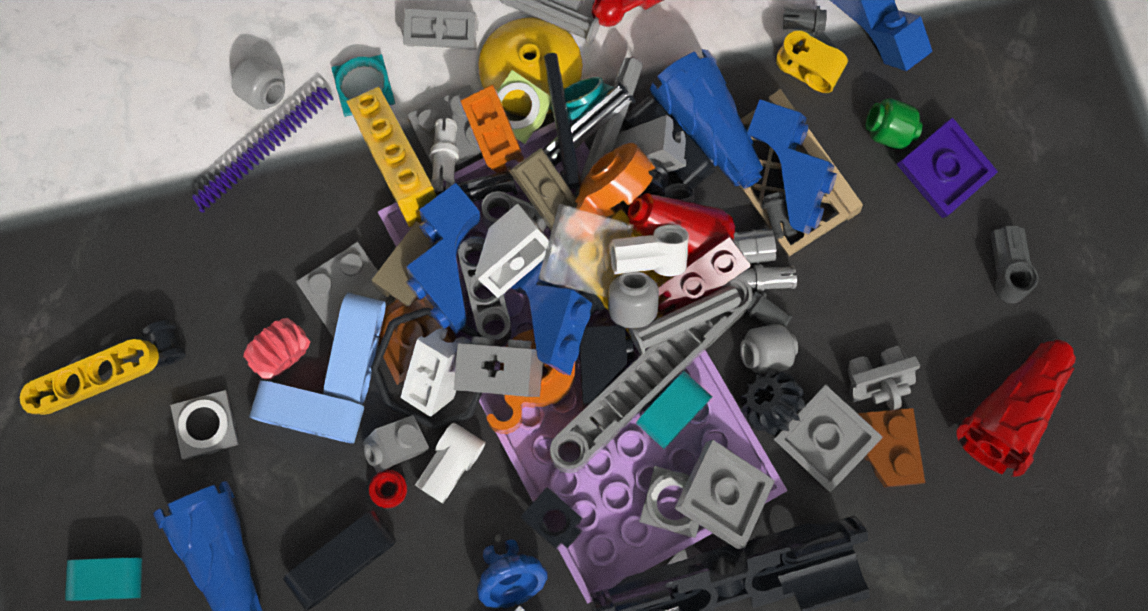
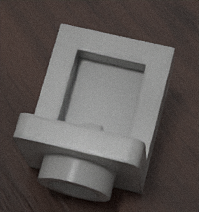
(394, 444)

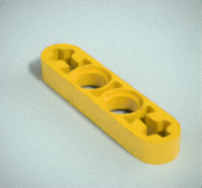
(89, 377)

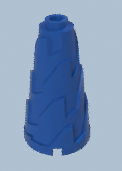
(704, 108)
(210, 544)

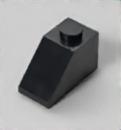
(602, 359)

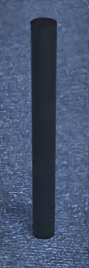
(562, 121)

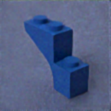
(896, 33)
(804, 176)
(436, 271)
(557, 319)

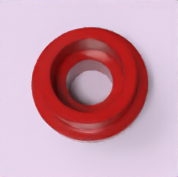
(379, 481)

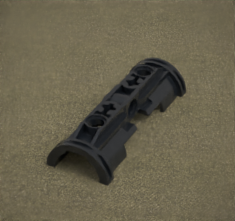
(803, 562)

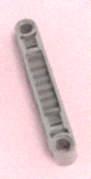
(641, 384)

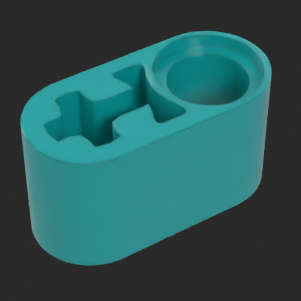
(673, 409)
(103, 579)

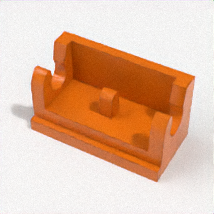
(492, 129)

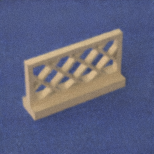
(841, 197)

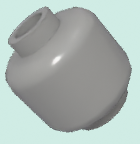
(258, 83)
(633, 300)
(769, 348)

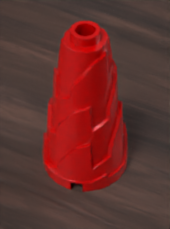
(1014, 417)

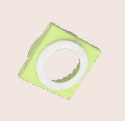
(540, 105)

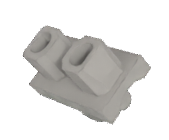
(885, 382)

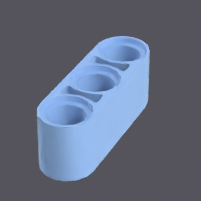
(354, 348)
(306, 411)

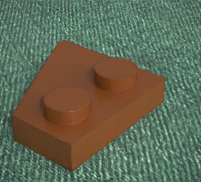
(897, 454)

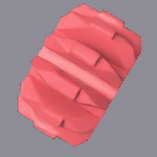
(276, 348)

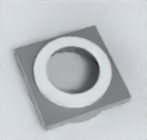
(225, 436)
(650, 514)

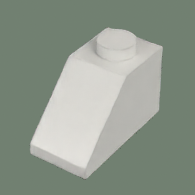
(510, 250)

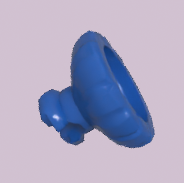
(510, 577)

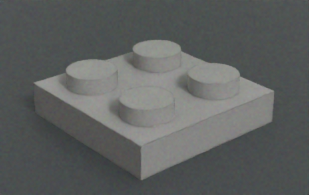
(449, 107)
(330, 282)
(828, 438)
(725, 494)

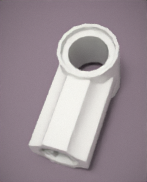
(661, 252)
(455, 454)

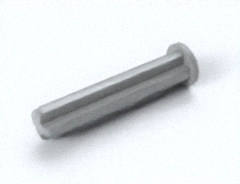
(559, 16)
(685, 318)

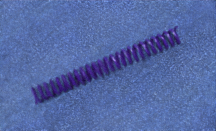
(245, 155)

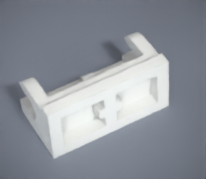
(432, 372)

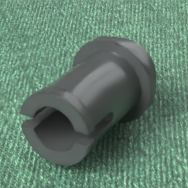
(805, 19)
(778, 213)
(767, 311)

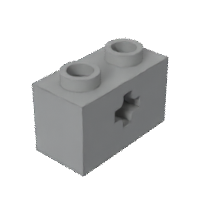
(477, 371)

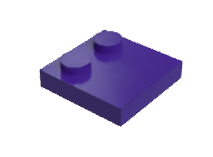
(947, 168)

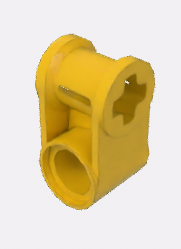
(814, 64)

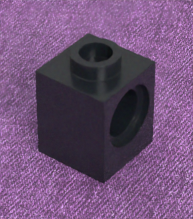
(548, 502)

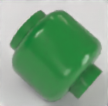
(894, 123)

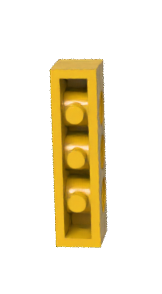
(392, 153)

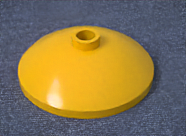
(506, 52)

